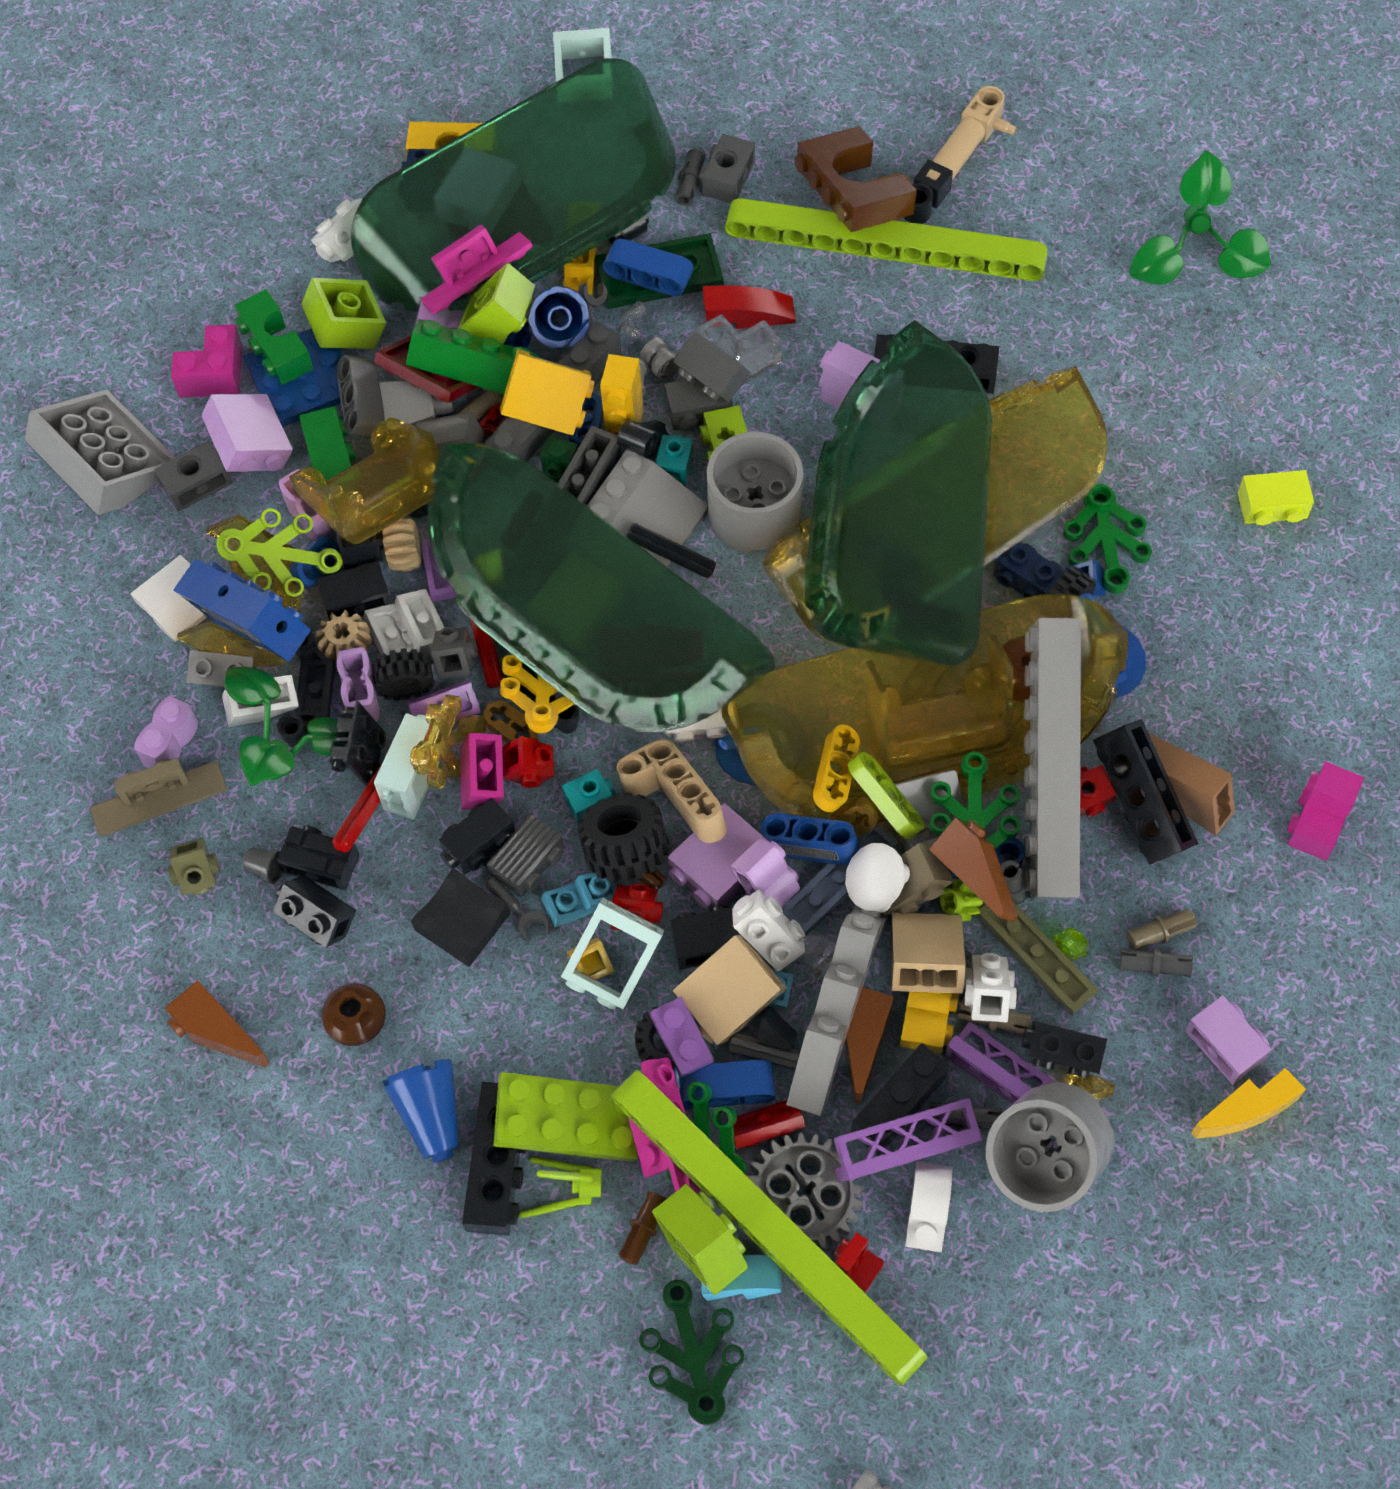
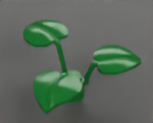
(1201, 185)
(258, 755)

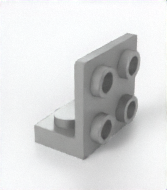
(918, 794)

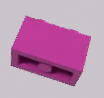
(481, 769)

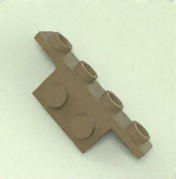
(155, 793)

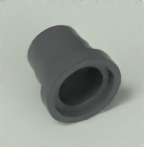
(263, 864)

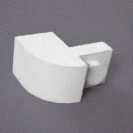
(929, 1206)

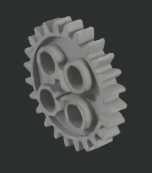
(825, 1180)

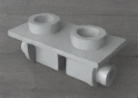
(210, 667)

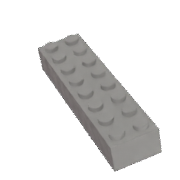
(1054, 758)

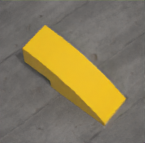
(1250, 1106)

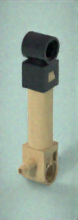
(976, 125)

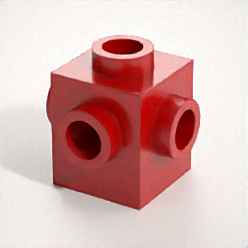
(527, 762)
(1101, 791)
(640, 901)

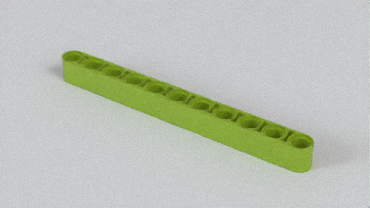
(888, 241)
(769, 1228)

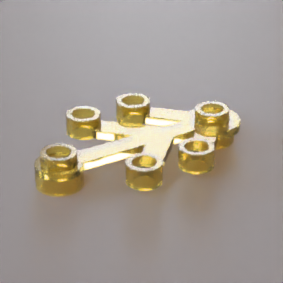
(428, 752)

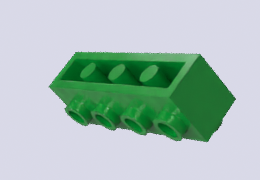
(461, 355)

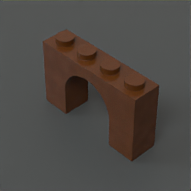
(854, 203)

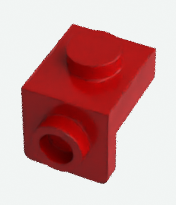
(858, 1262)

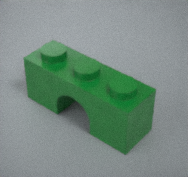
(282, 355)

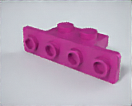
(470, 263)
(651, 1157)

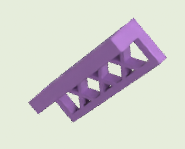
(986, 1070)
(904, 1154)

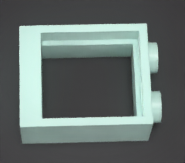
(580, 45)
(397, 783)
(628, 923)

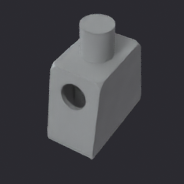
(410, 403)

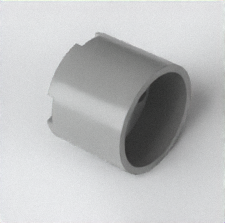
(754, 491)
(1023, 1155)

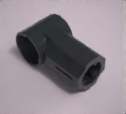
(641, 437)

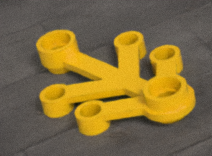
(540, 715)

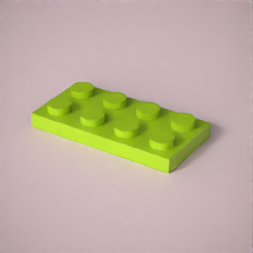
(561, 1118)

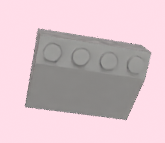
(97, 449)
(650, 497)

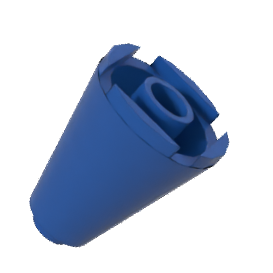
(558, 317)
(427, 1107)

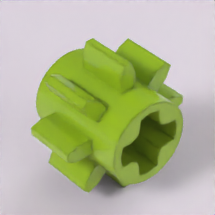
(960, 901)

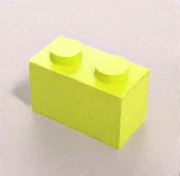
(1275, 497)

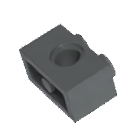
(727, 168)
(188, 489)

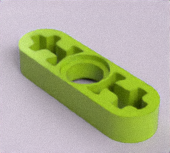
(886, 795)

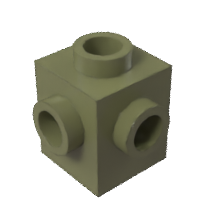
(193, 867)

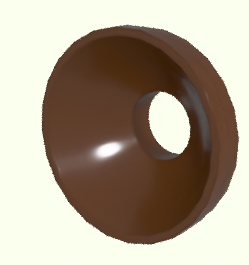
(359, 1028)

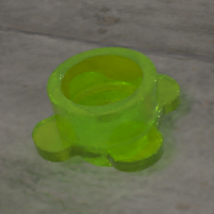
(1071, 943)

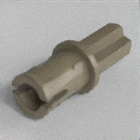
(1161, 929)

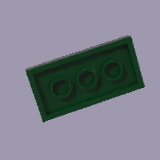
(697, 249)

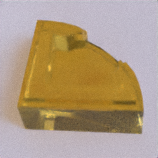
(1095, 1085)

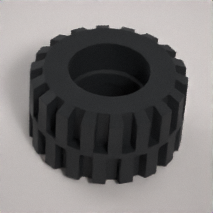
(640, 840)

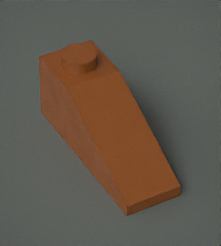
(975, 864)
(209, 1025)
(865, 1037)

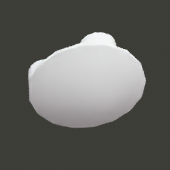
(876, 877)

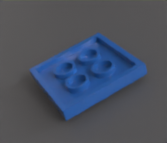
(306, 393)

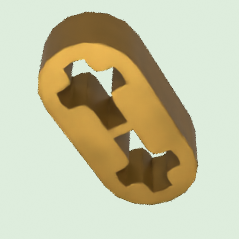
(513, 717)
(850, 812)

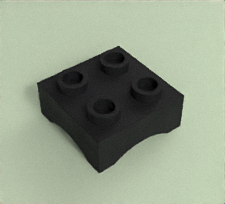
(461, 917)

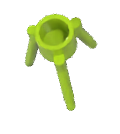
(584, 1178)

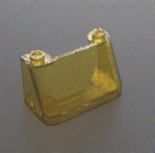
(378, 487)

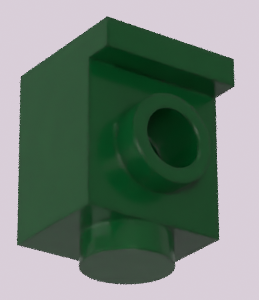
(557, 456)

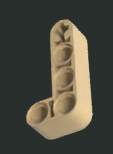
(666, 768)

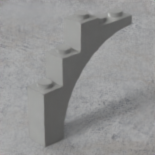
(835, 1009)

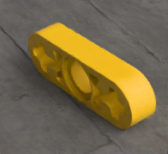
(827, 777)

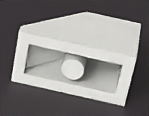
(242, 714)

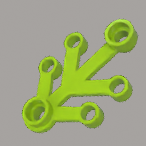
(273, 552)

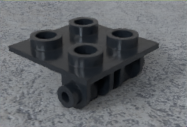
(357, 743)

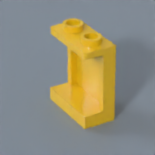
(546, 393)

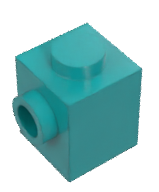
(676, 456)
(586, 792)

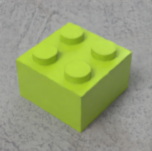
(499, 305)
(343, 313)
(701, 1238)

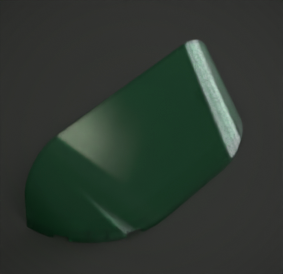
(553, 167)
(903, 507)
(582, 597)

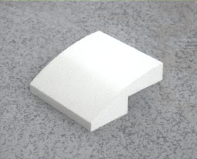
(163, 604)
(405, 624)

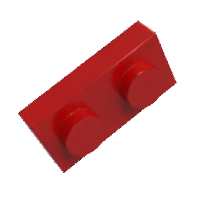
(766, 1124)

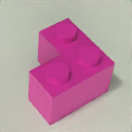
(213, 369)
(1325, 805)

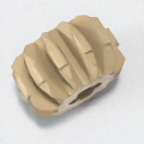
(402, 545)
(342, 634)

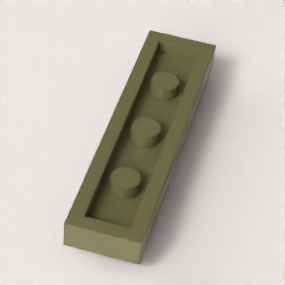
(1041, 958)

